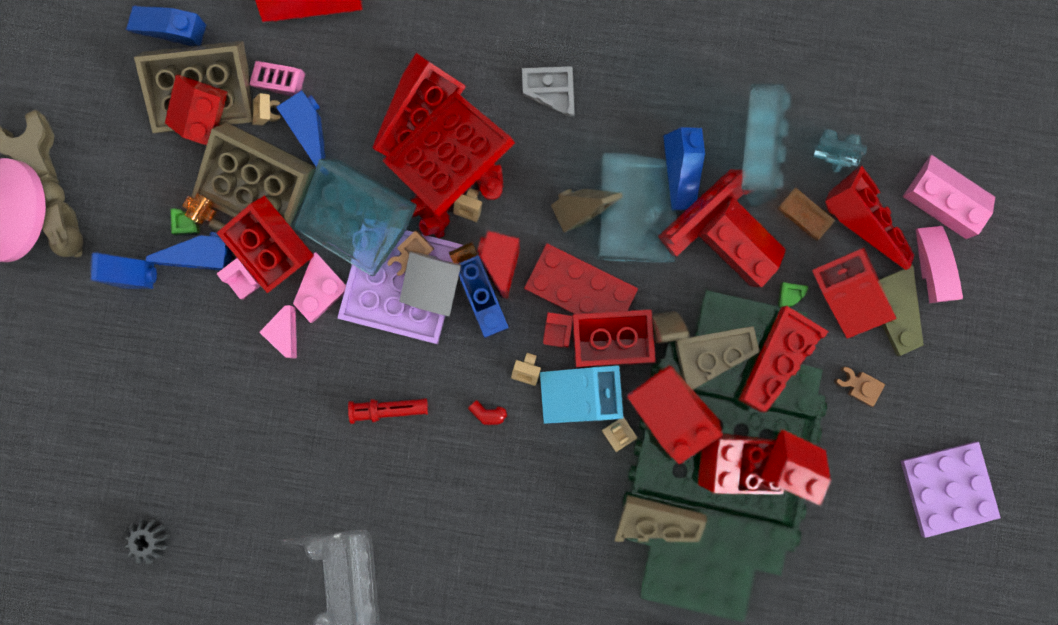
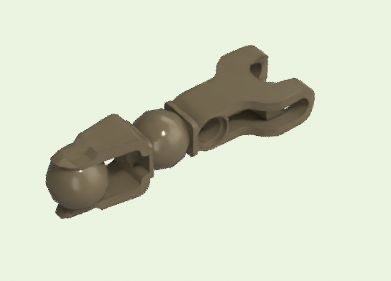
(33, 149)

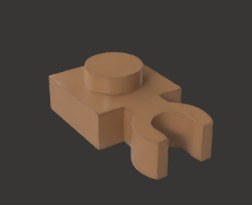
(414, 243)
(863, 387)

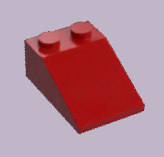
(675, 414)

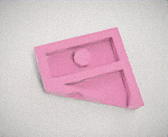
(318, 289)

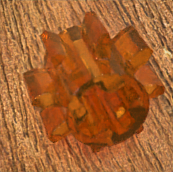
(199, 208)

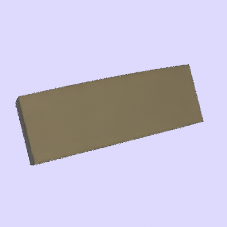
(668, 327)

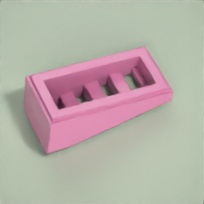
(295, 84)

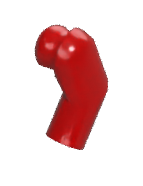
(488, 417)

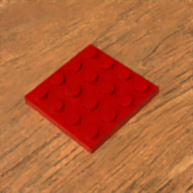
(448, 152)

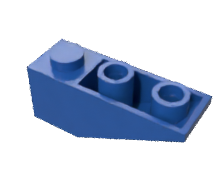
(482, 297)

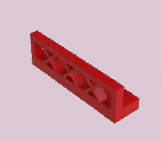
(696, 217)

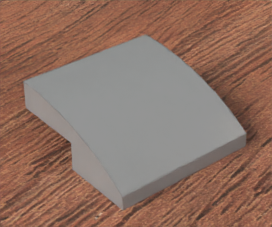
(429, 283)

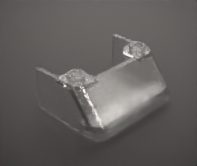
(347, 575)

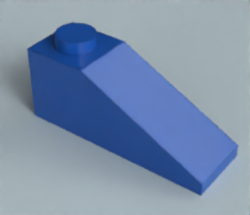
(167, 24)
(305, 124)
(684, 165)
(199, 253)
(123, 272)

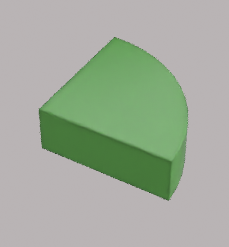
(181, 224)
(791, 294)

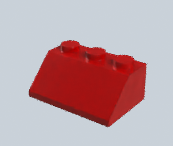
(265, 243)
(743, 244)
(500, 258)
(613, 339)

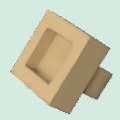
(262, 111)
(468, 205)
(526, 371)
(619, 434)

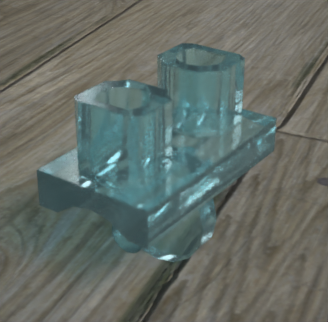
(839, 152)

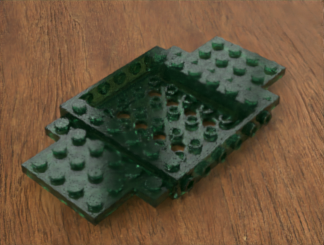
(740, 529)

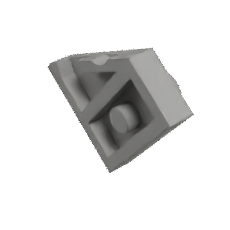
(550, 87)

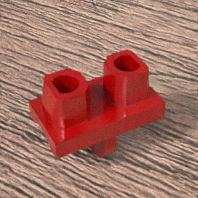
(491, 183)
(430, 221)

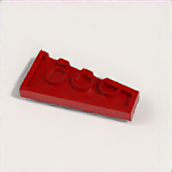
(786, 347)

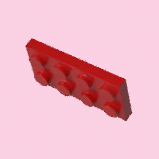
(577, 284)

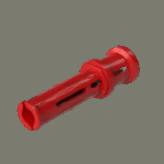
(374, 410)

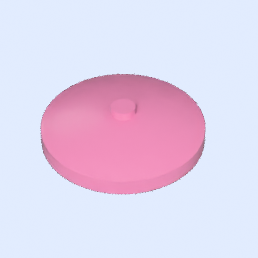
(20, 209)

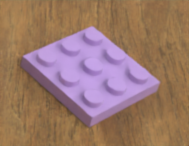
(950, 489)

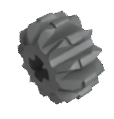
(138, 546)

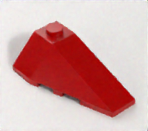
(416, 97)
(860, 210)

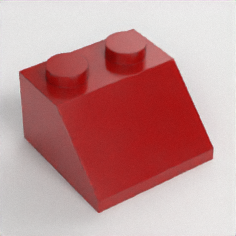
(194, 109)
(798, 467)

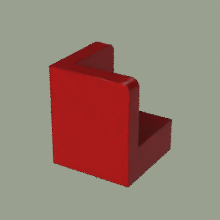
(558, 330)

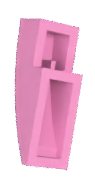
(938, 265)

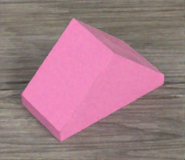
(282, 331)

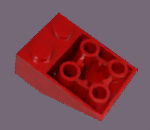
(854, 293)
(736, 465)

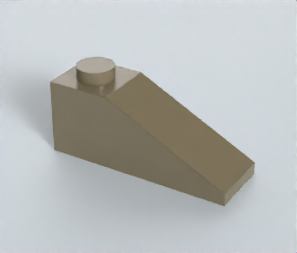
(581, 206)

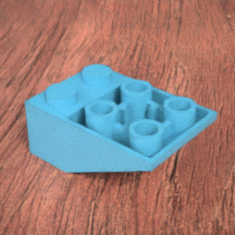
(581, 394)

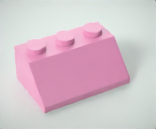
(950, 198)

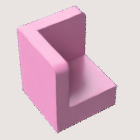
(239, 279)

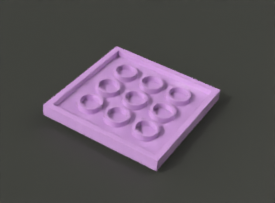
(376, 298)

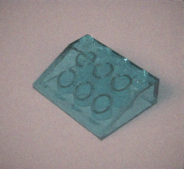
(764, 142)
(353, 215)
(634, 222)

